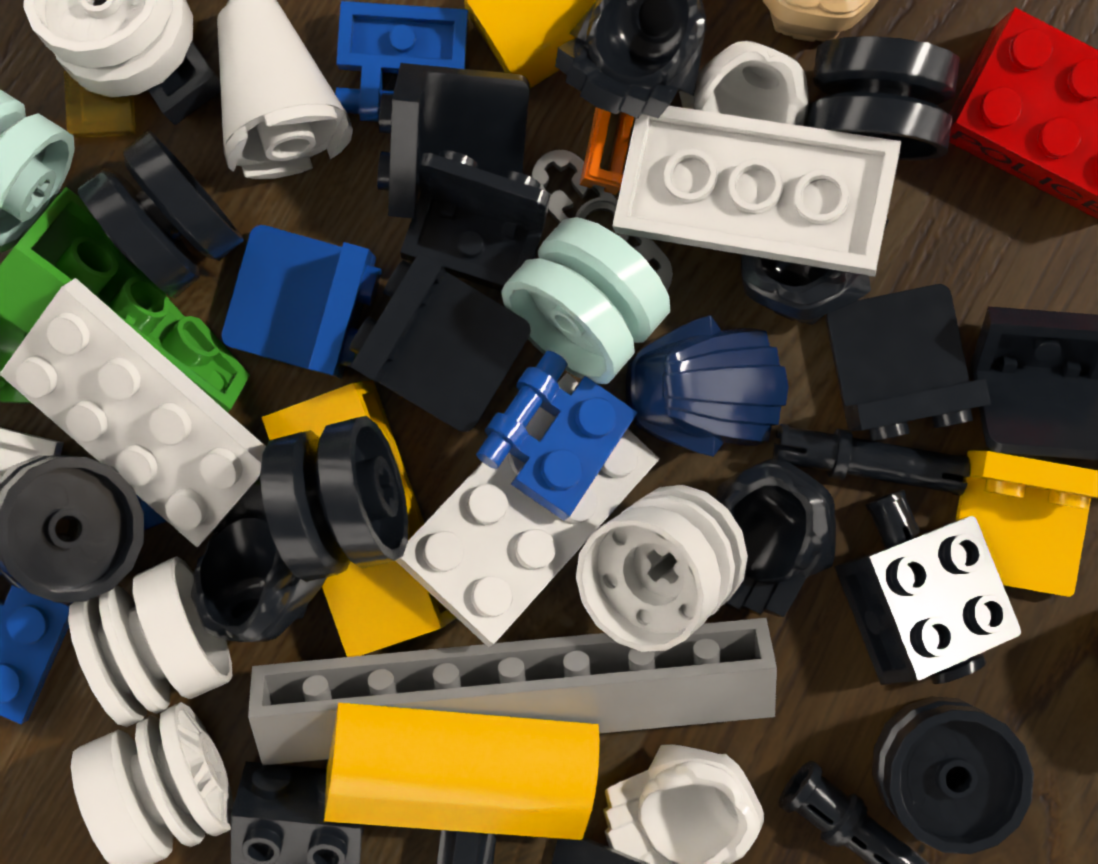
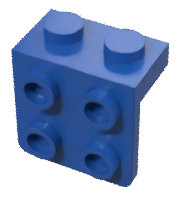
(300, 299)

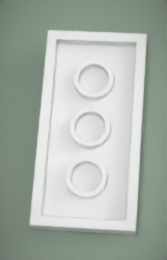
(758, 188)
(135, 412)
(499, 548)

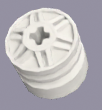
(661, 568)
(144, 643)
(152, 788)

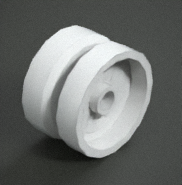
(114, 43)

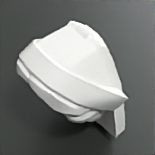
(752, 84)
(684, 810)

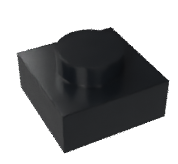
(187, 86)

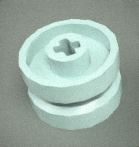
(32, 167)
(588, 298)

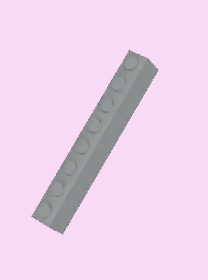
(711, 677)

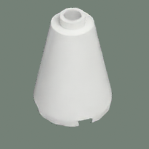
(273, 94)

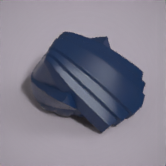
(707, 386)

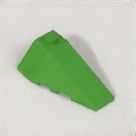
(72, 245)

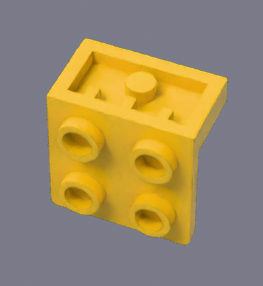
(1030, 517)

